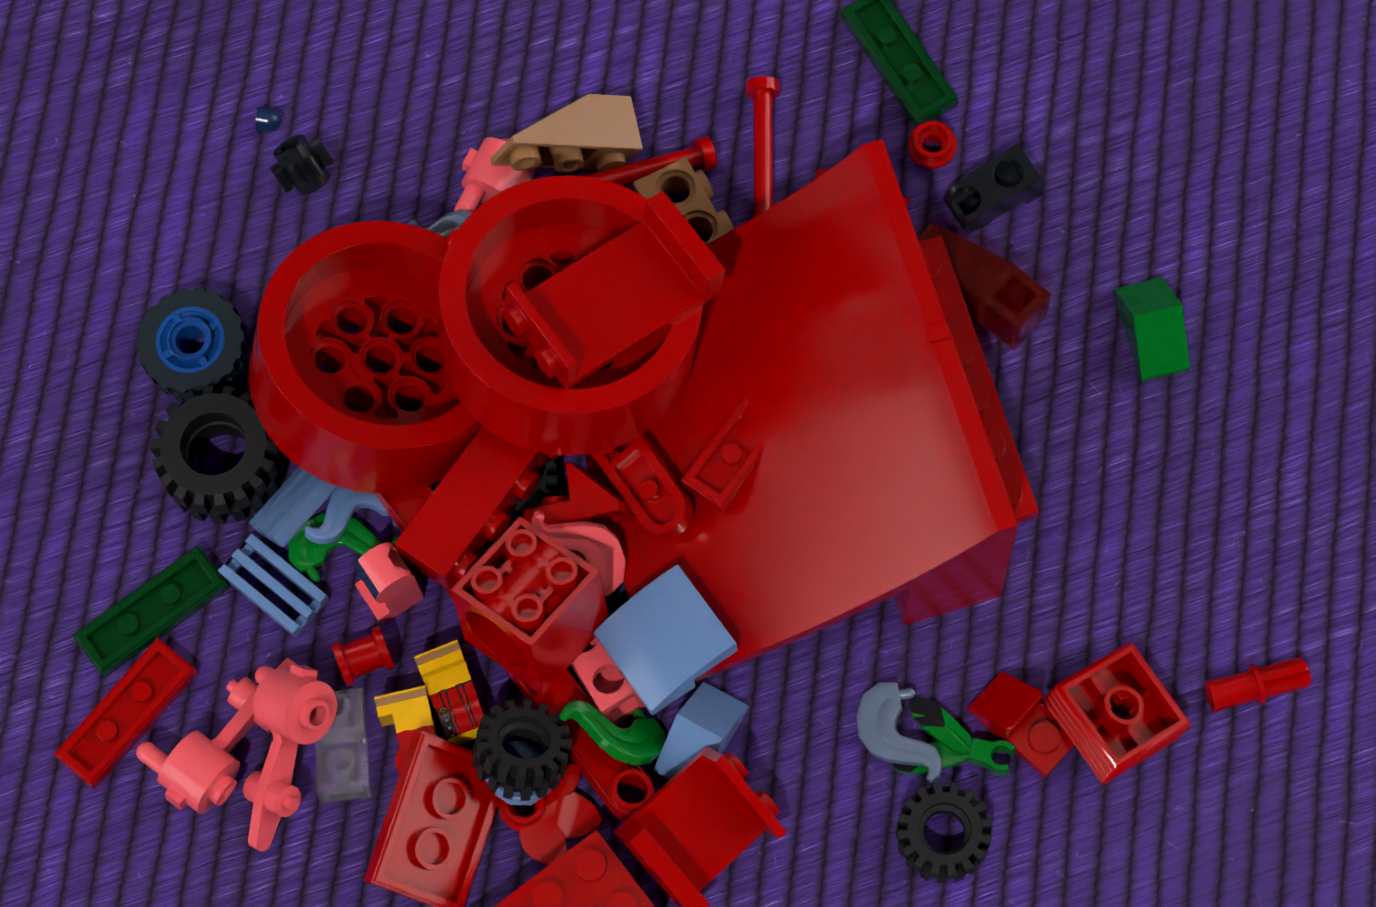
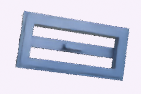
(291, 507)
(241, 559)

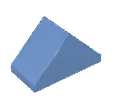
(704, 720)

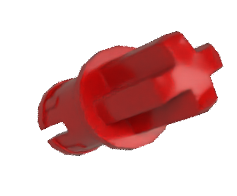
(1257, 684)

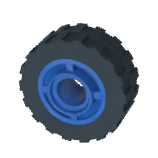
(177, 322)

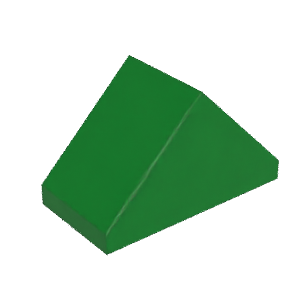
(1154, 328)

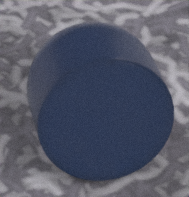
(267, 119)

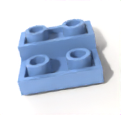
(665, 639)

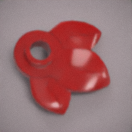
(554, 820)

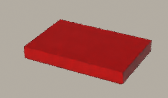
(433, 825)

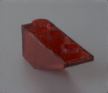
(994, 288)

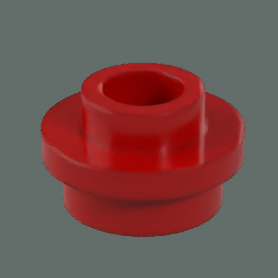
(932, 132)

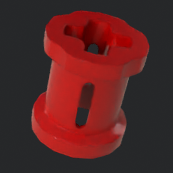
(363, 656)

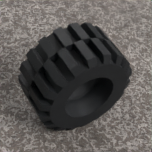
(194, 425)

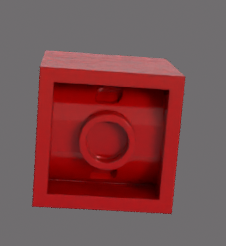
(530, 605)

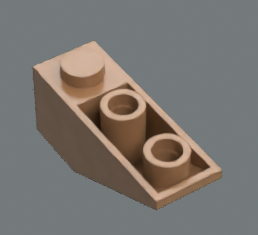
(587, 134)

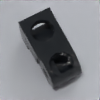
(994, 189)

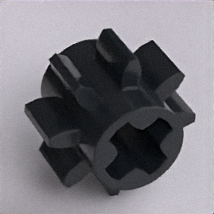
(301, 164)

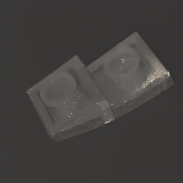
(343, 752)

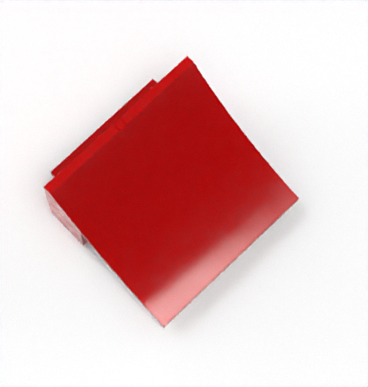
(873, 419)

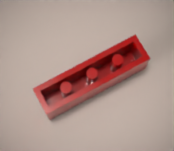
(469, 507)

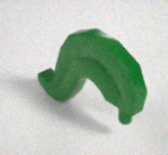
(307, 555)
(632, 745)

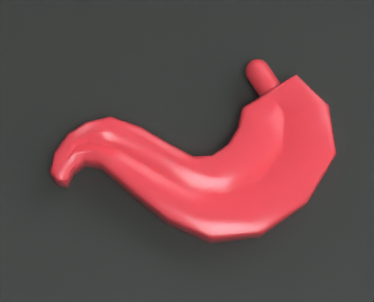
(593, 540)

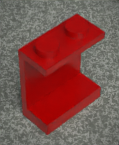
(698, 825)

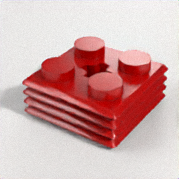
(1115, 682)

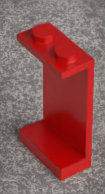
(616, 295)

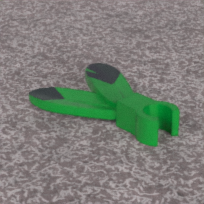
(953, 741)

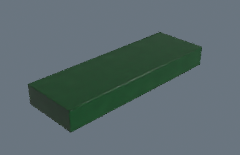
(899, 59)
(150, 611)

